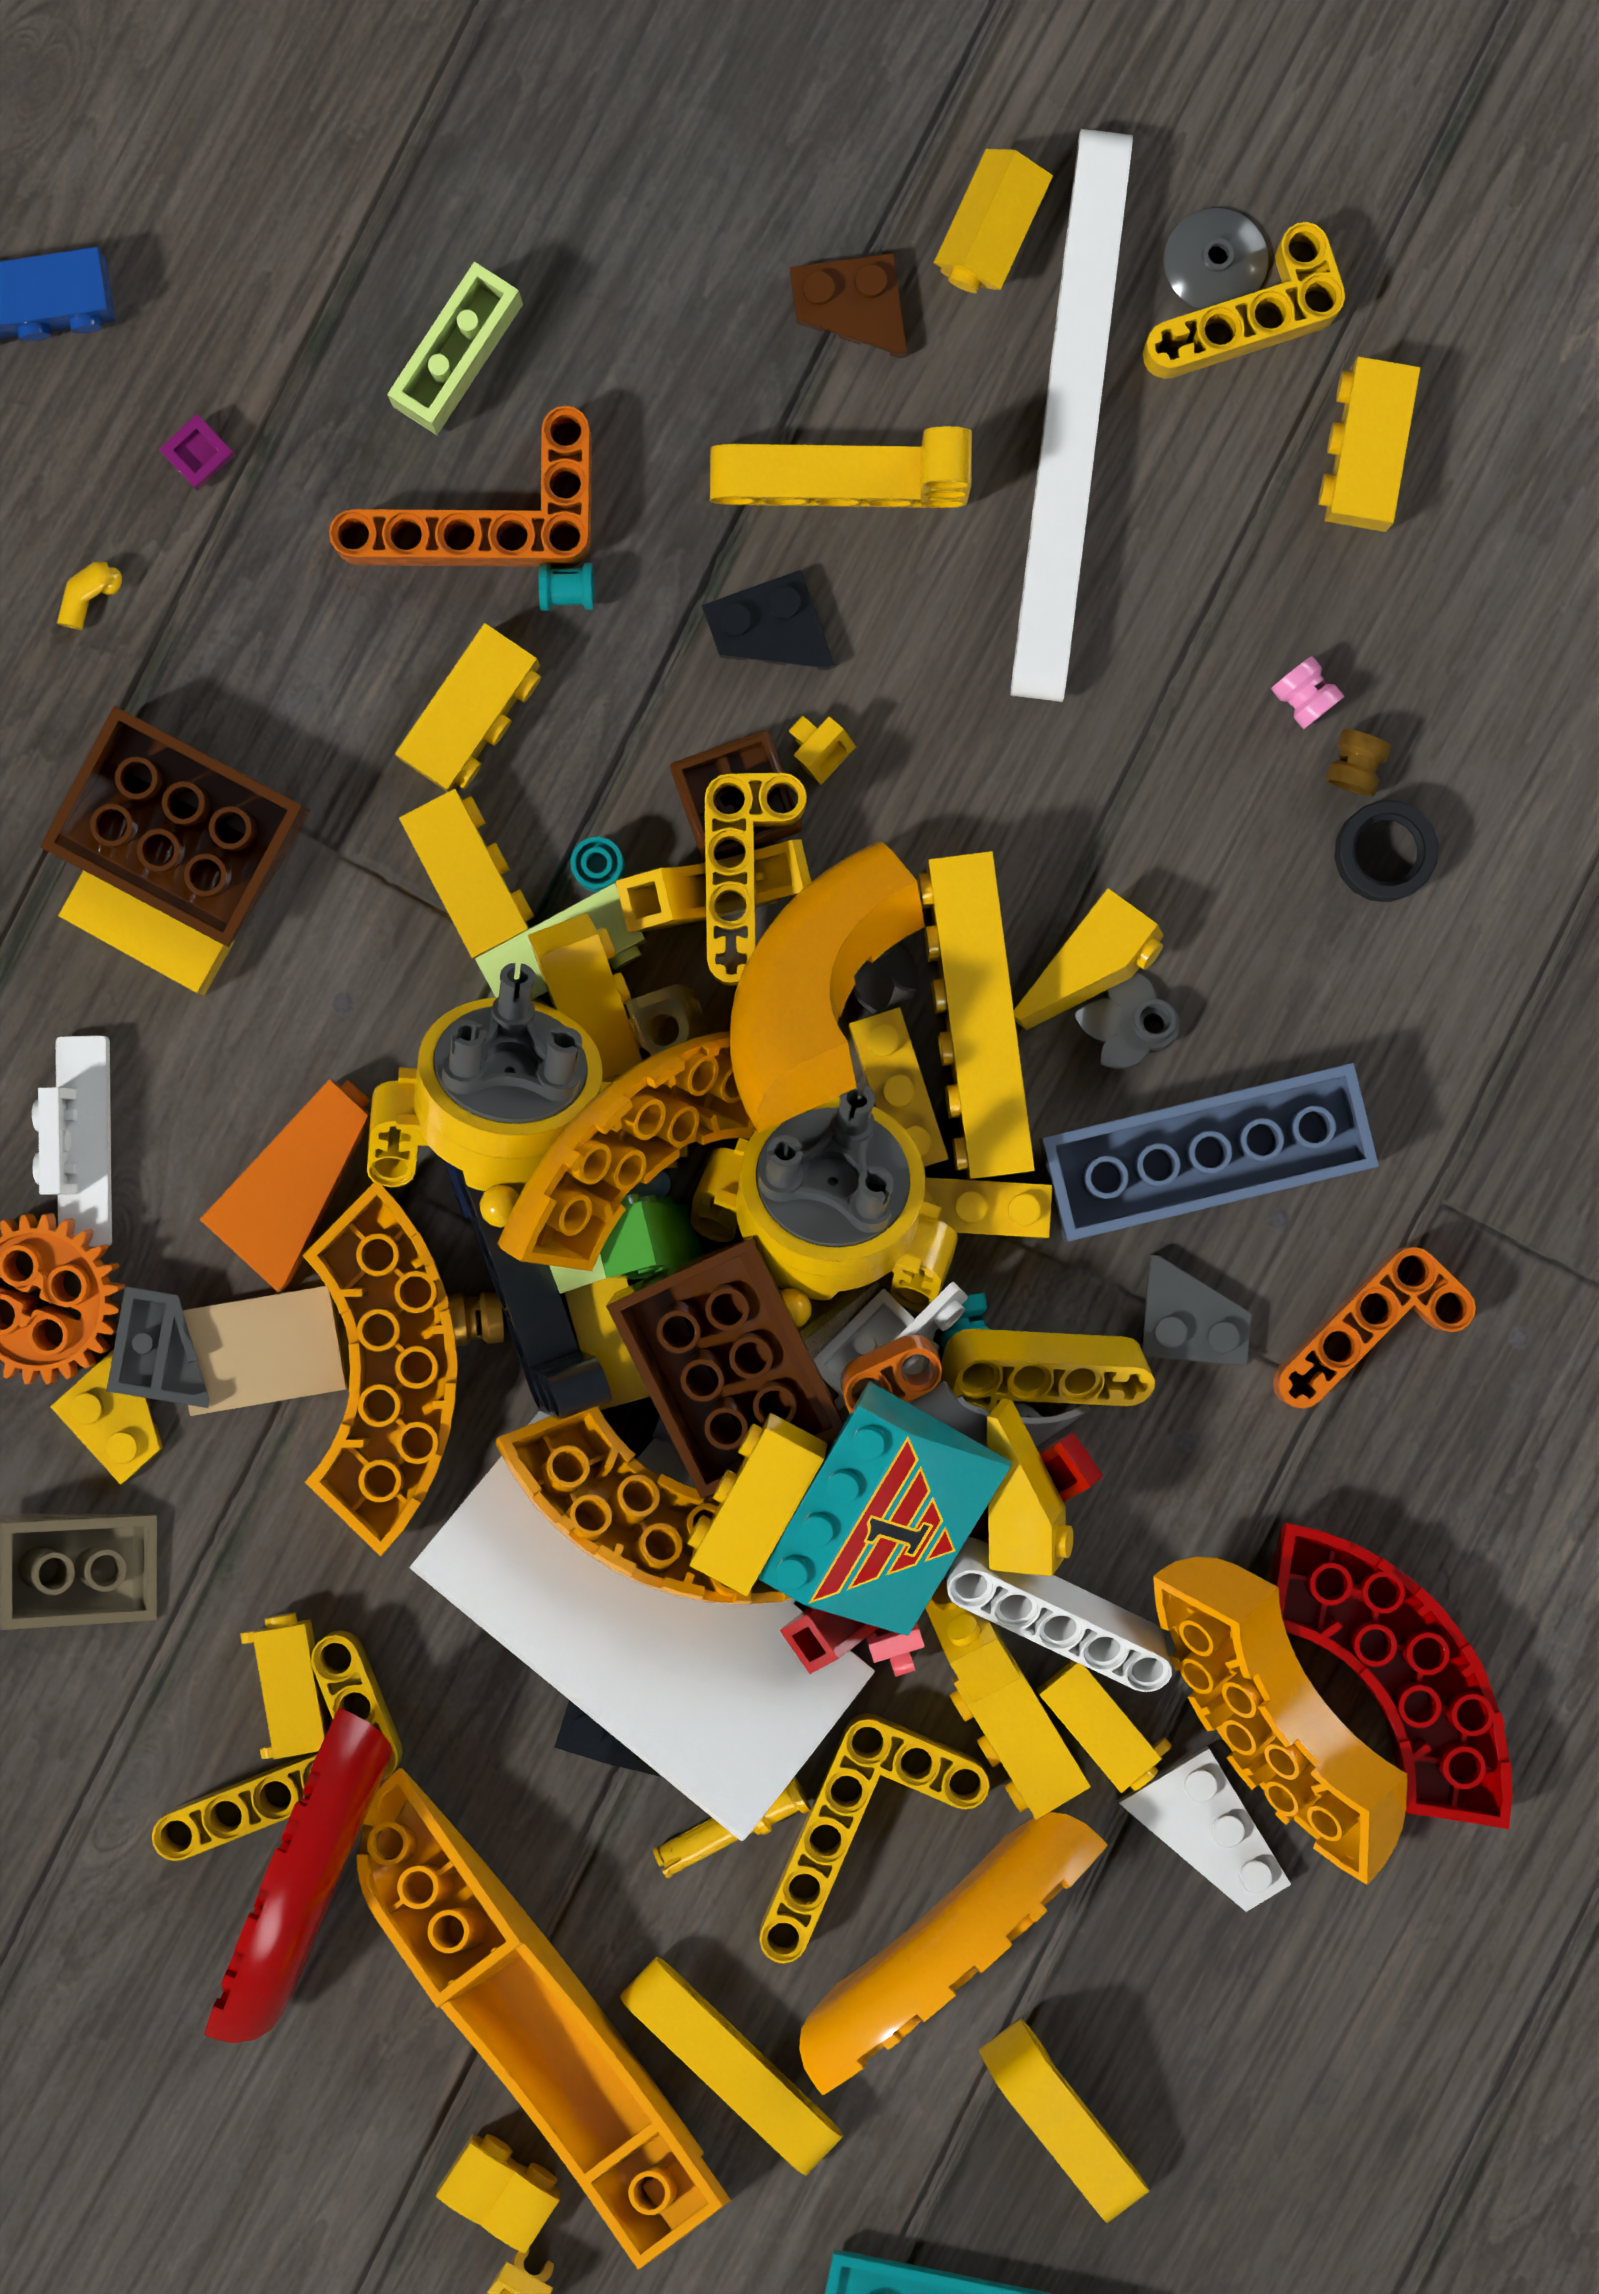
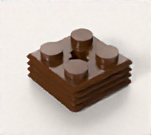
(745, 755)

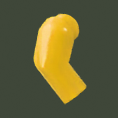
(82, 588)

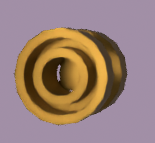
(1358, 761)
(464, 1317)

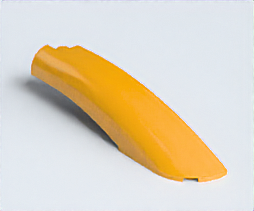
(533, 2023)

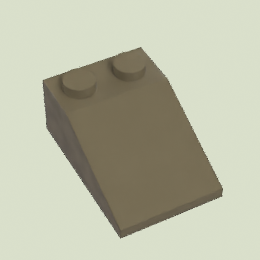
(77, 1569)

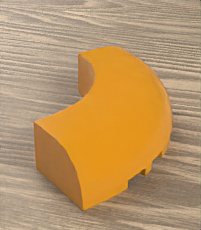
(800, 975)
(619, 1141)
(398, 1367)
(616, 1506)
(1273, 1718)
(945, 1947)

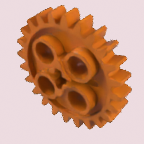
(53, 1254)

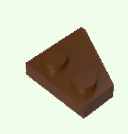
(852, 300)

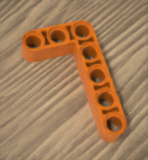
(488, 524)

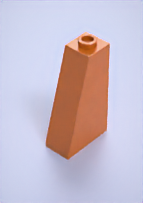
(289, 1187)

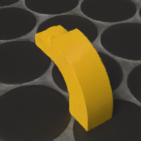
(678, 894)

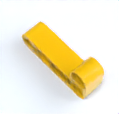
(1239, 313)
(739, 879)
(1045, 1368)
(1062, 2121)

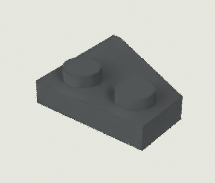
(1191, 1319)
(155, 1351)

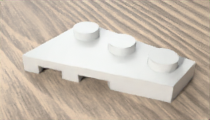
(1209, 1827)

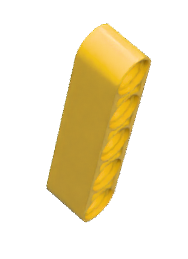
(731, 2066)

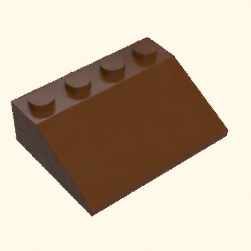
(174, 827)
(721, 1357)

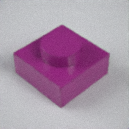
(197, 452)

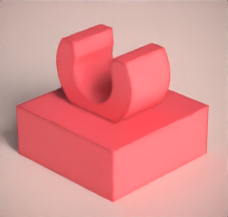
(897, 1647)

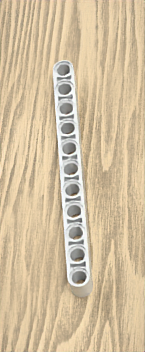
(1071, 415)

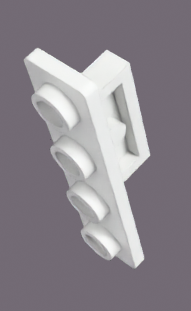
(77, 1136)
(878, 1325)

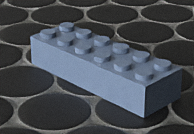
(1208, 1152)

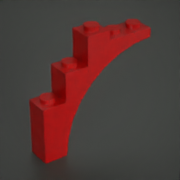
(825, 1637)

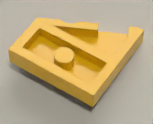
(110, 1424)

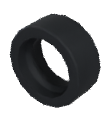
(1425, 841)

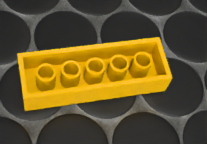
(978, 1016)

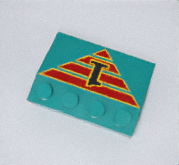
(884, 1514)

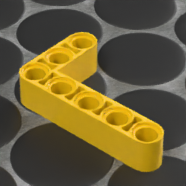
(846, 475)
(250, 1793)
(847, 1815)

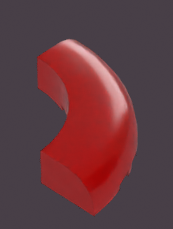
(1414, 1666)
(300, 1880)

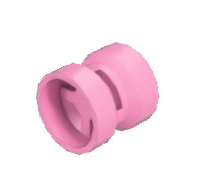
(1307, 692)

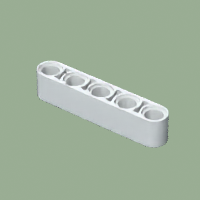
(1062, 1619)

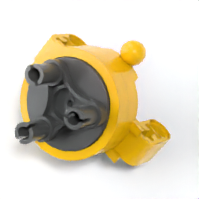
(486, 1094)
(830, 1205)

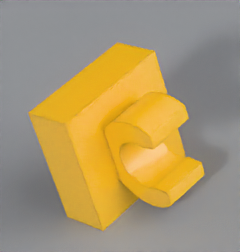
(821, 747)
(516, 2280)

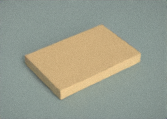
(267, 1349)

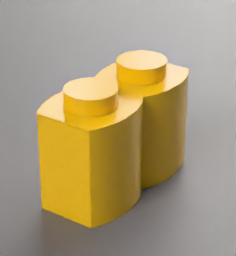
(499, 2191)

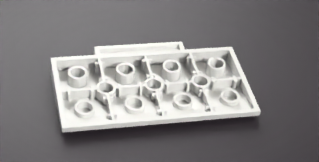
(678, 1680)

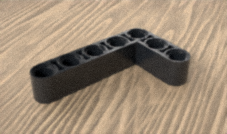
(555, 1369)

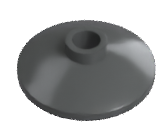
(1196, 277)

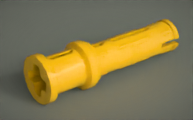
(712, 1836)

